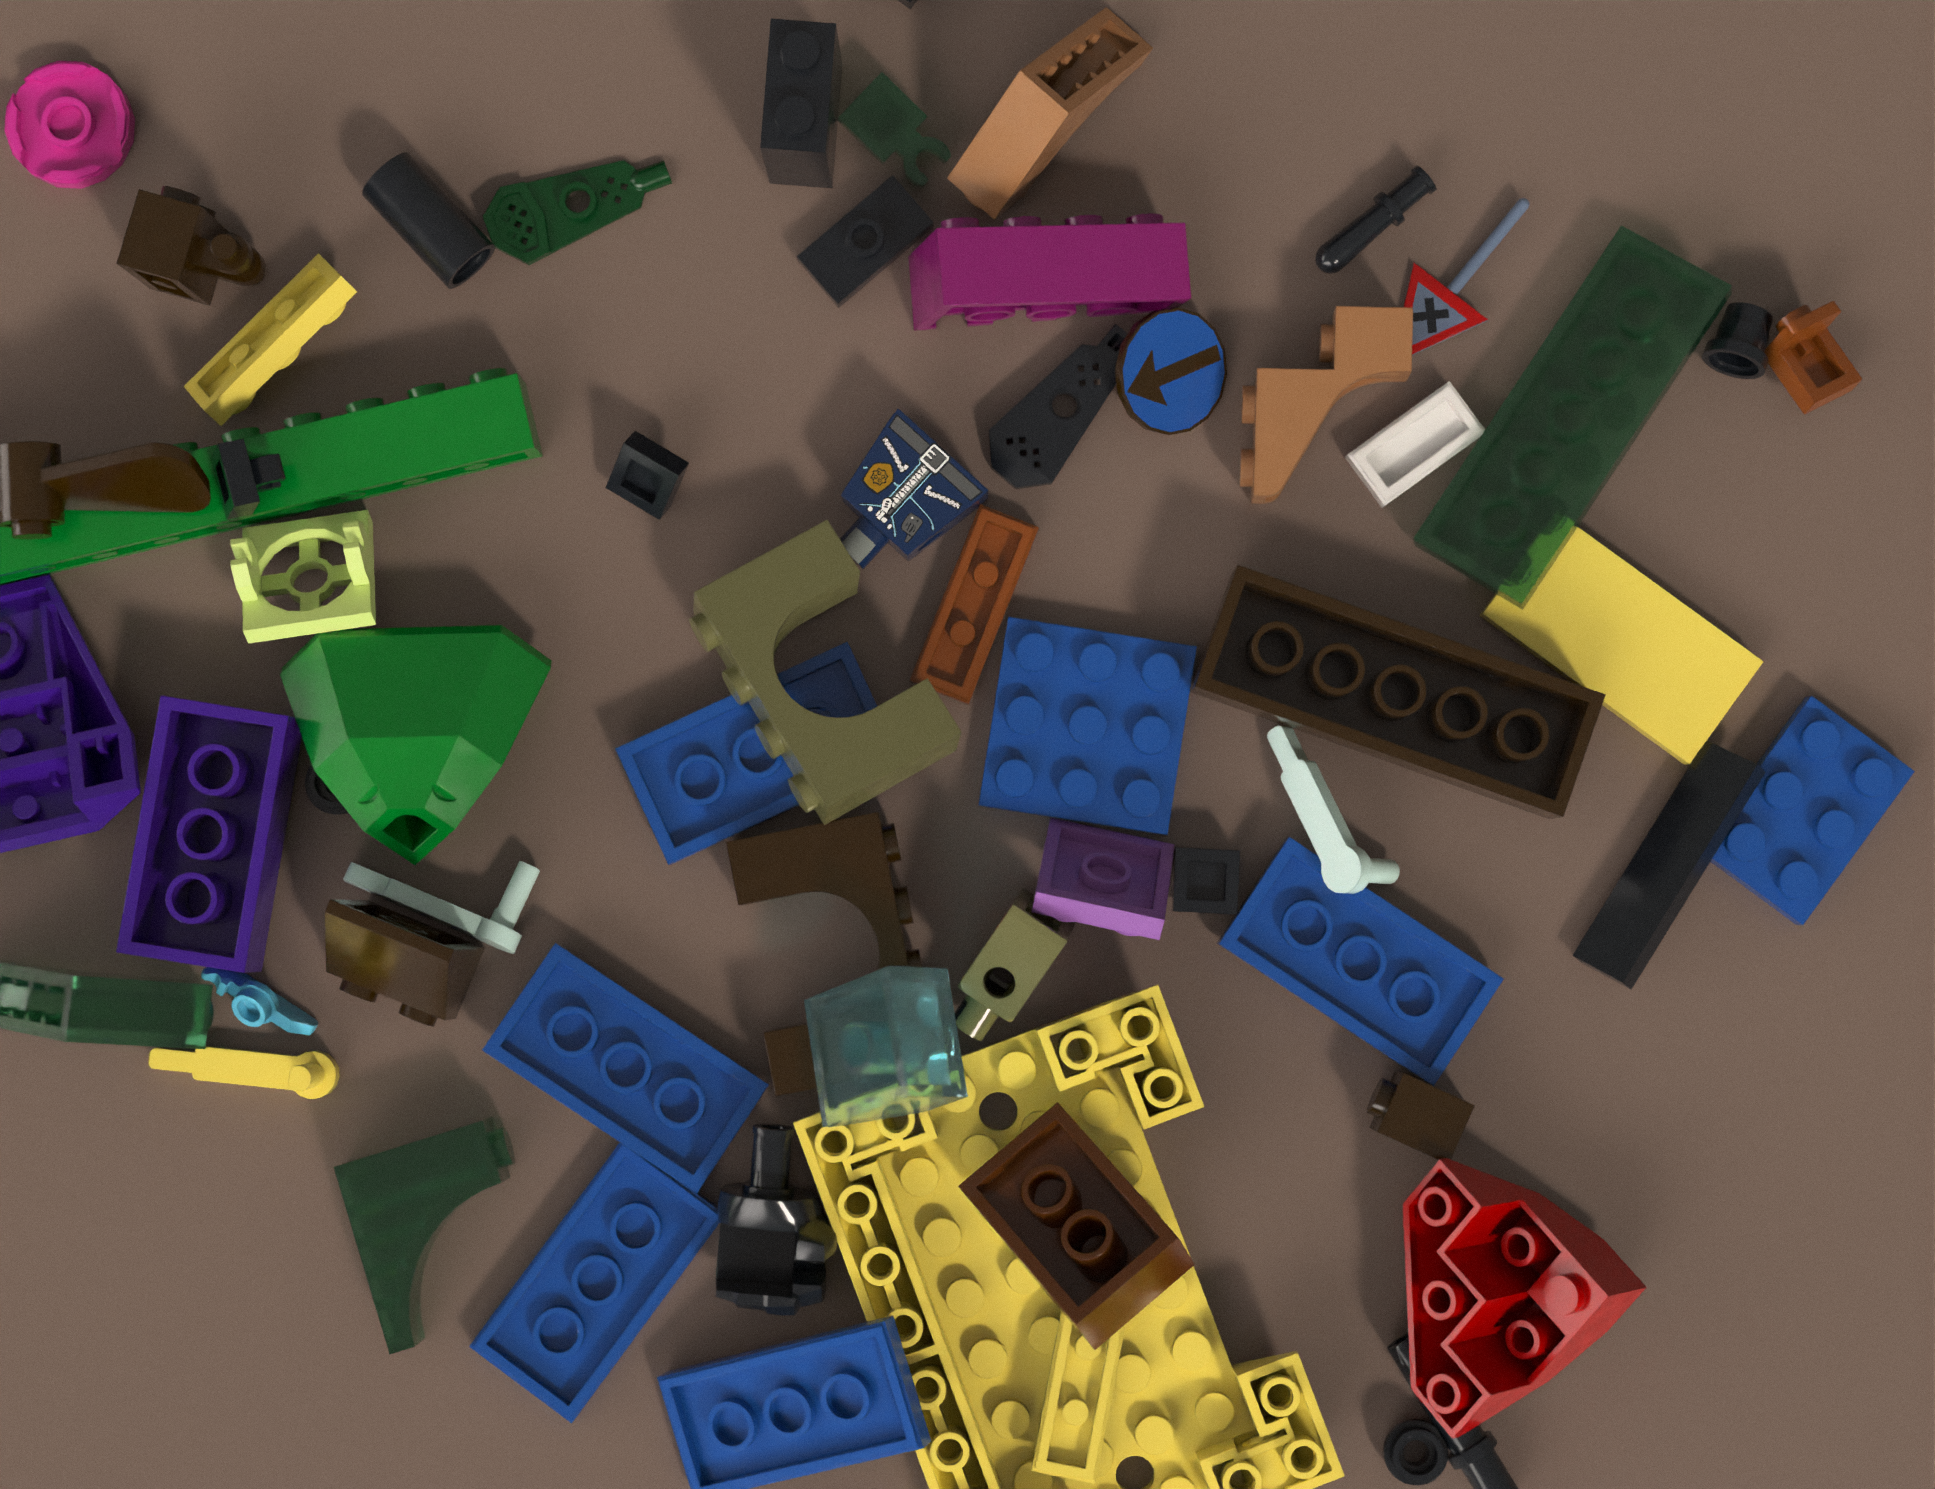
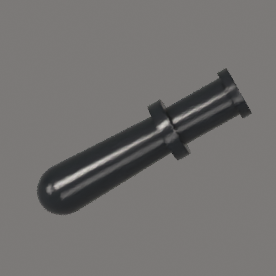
(1388, 210)

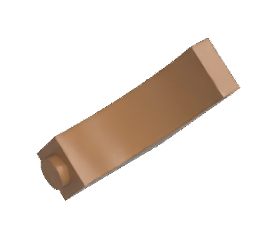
(1045, 109)

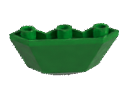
(412, 721)

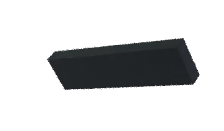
(1668, 864)

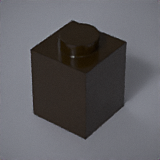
(1418, 1115)

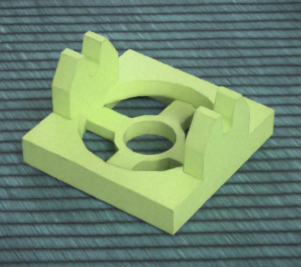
(349, 610)

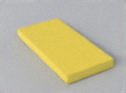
(1632, 641)

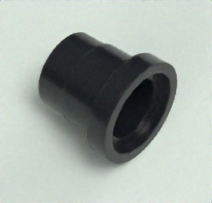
(1740, 342)

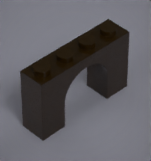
(840, 859)

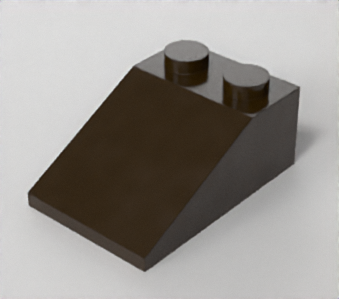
(398, 958)

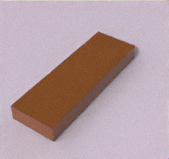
(974, 603)

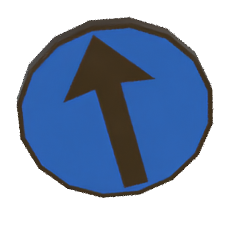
(1171, 371)

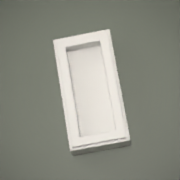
(1415, 444)

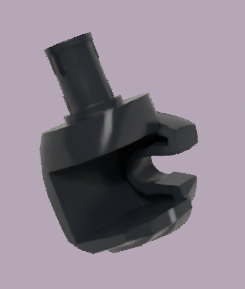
(772, 1233)

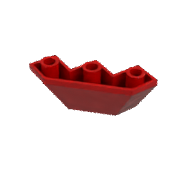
(1499, 1292)

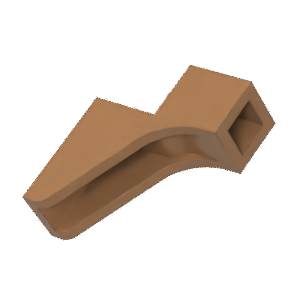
(1291, 404)

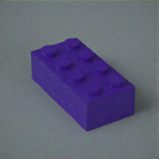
(210, 835)

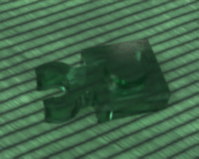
(887, 123)

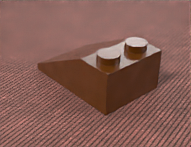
(1077, 1225)

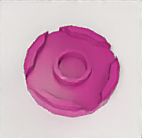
(70, 124)

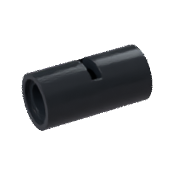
(428, 220)

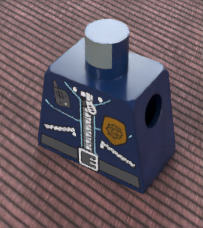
(906, 493)

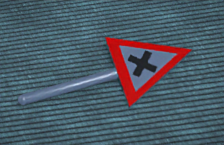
(1437, 308)

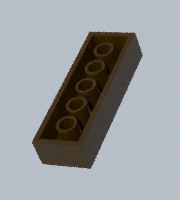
(1397, 693)

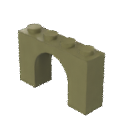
(832, 758)

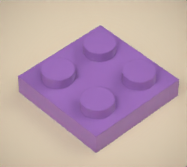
(1104, 879)

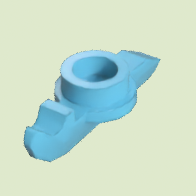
(257, 1003)

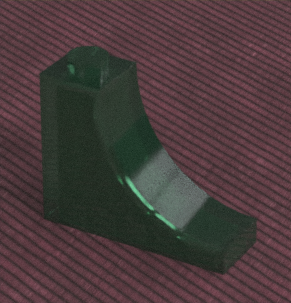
(104, 1007)
(403, 1202)

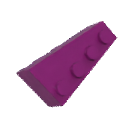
(1048, 269)

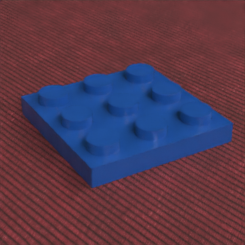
(1087, 726)

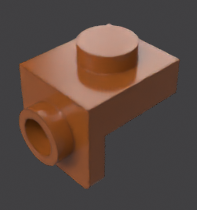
(1810, 358)

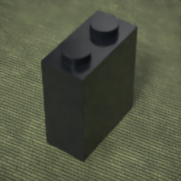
(801, 103)

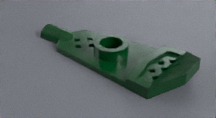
(548, 213)

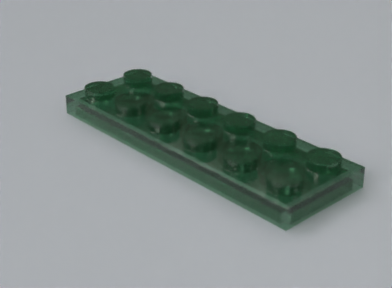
(1572, 416)

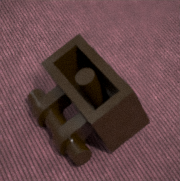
(183, 249)

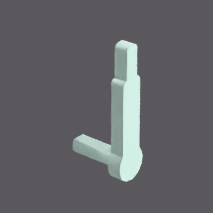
(1344, 864)
(494, 931)

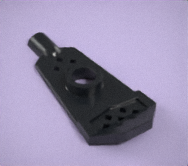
(1042, 427)

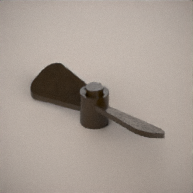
(135, 479)

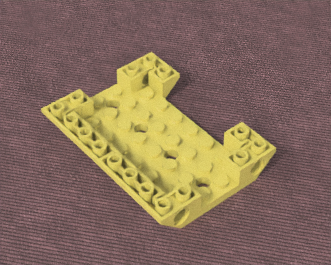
(984, 1327)

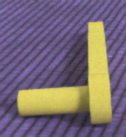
(308, 1074)

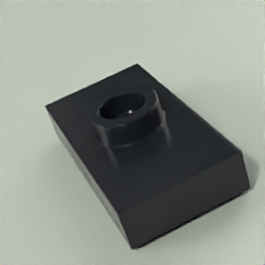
(865, 241)

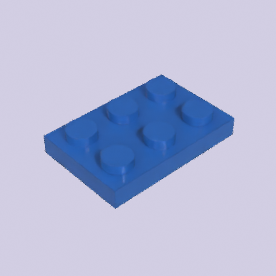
(1810, 810)

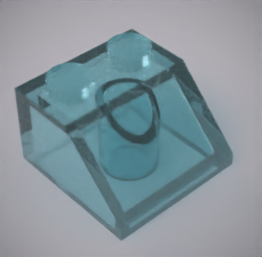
(885, 1046)

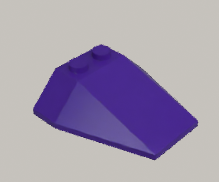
(62, 732)

